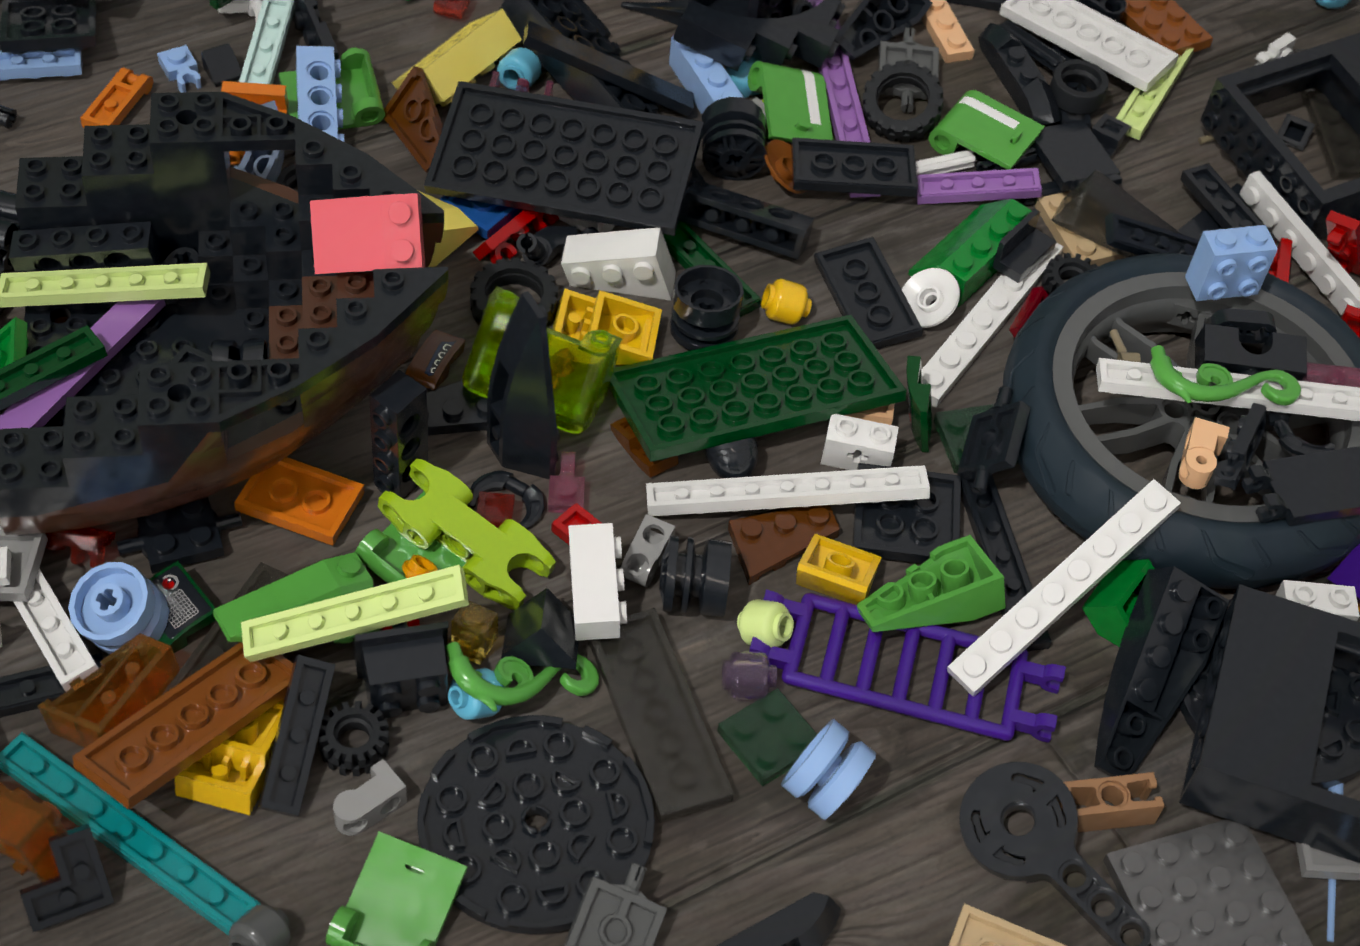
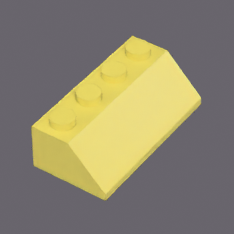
(466, 55)

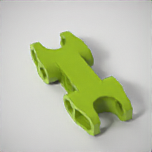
(485, 548)

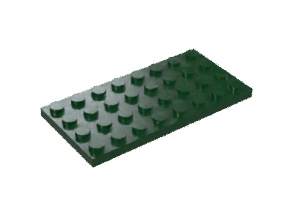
(753, 387)

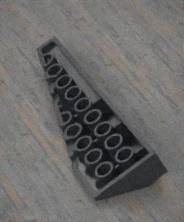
(581, 24)

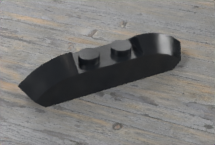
(1019, 74)
(799, 924)

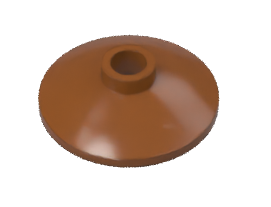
(780, 164)

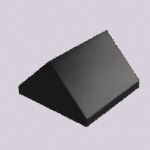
(542, 633)

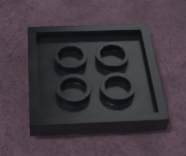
(47, 25)
(910, 527)

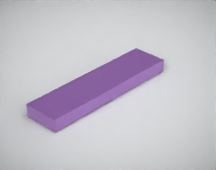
(978, 186)

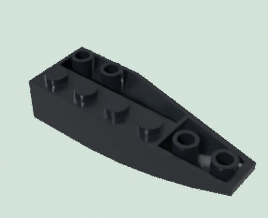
(521, 395)
(1156, 665)

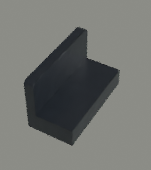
(1023, 248)

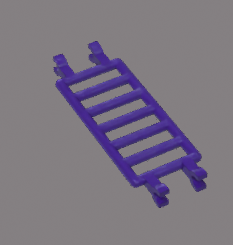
(1022, 670)

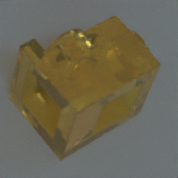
(475, 631)

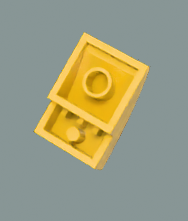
(617, 315)
(234, 770)

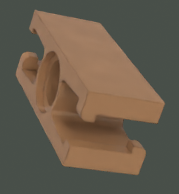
(1118, 791)

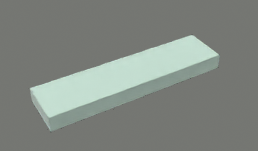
(267, 41)

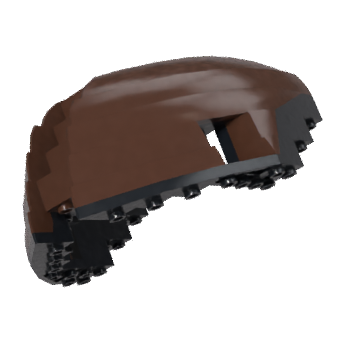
(178, 432)

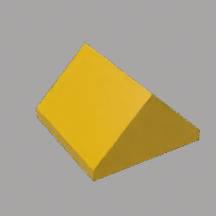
(837, 569)

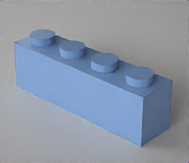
(701, 75)

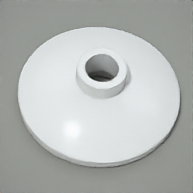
(929, 286)

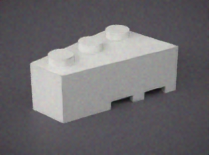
(620, 262)
(596, 581)

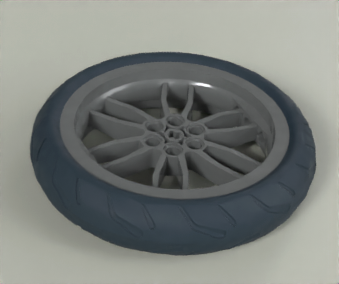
(1089, 485)

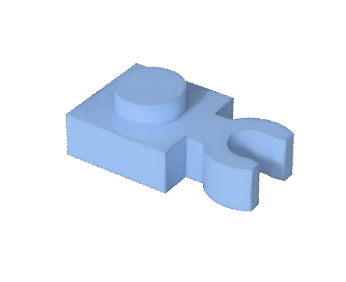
(180, 65)

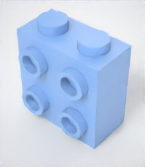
(1231, 262)

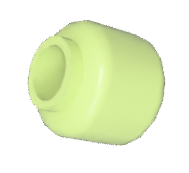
(766, 621)

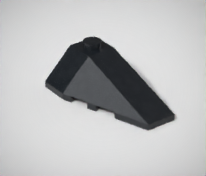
(877, 22)

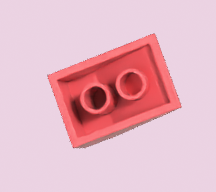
(367, 233)

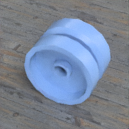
(116, 605)
(833, 773)

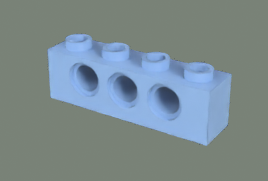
(317, 88)

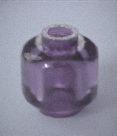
(748, 675)

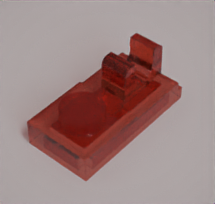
(80, 541)

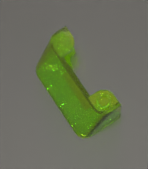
(578, 368)

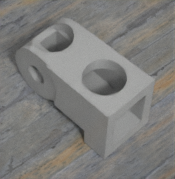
(646, 550)
(370, 802)

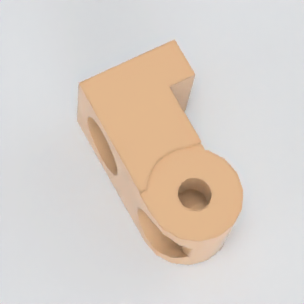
(1198, 458)

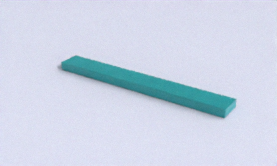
(126, 833)

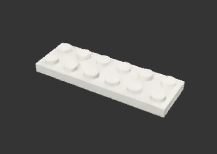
(1094, 39)

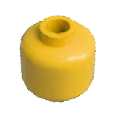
(786, 301)

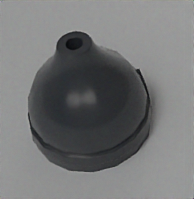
(734, 458)

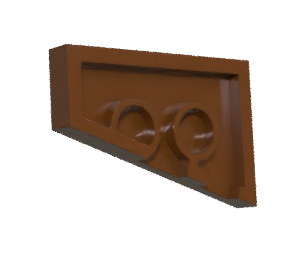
(415, 117)
(775, 537)

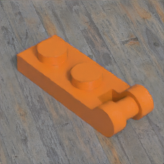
(117, 98)

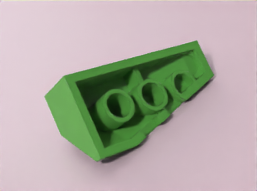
(310, 585)
(947, 588)

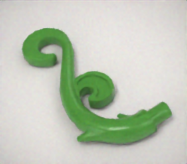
(1225, 387)
(511, 667)

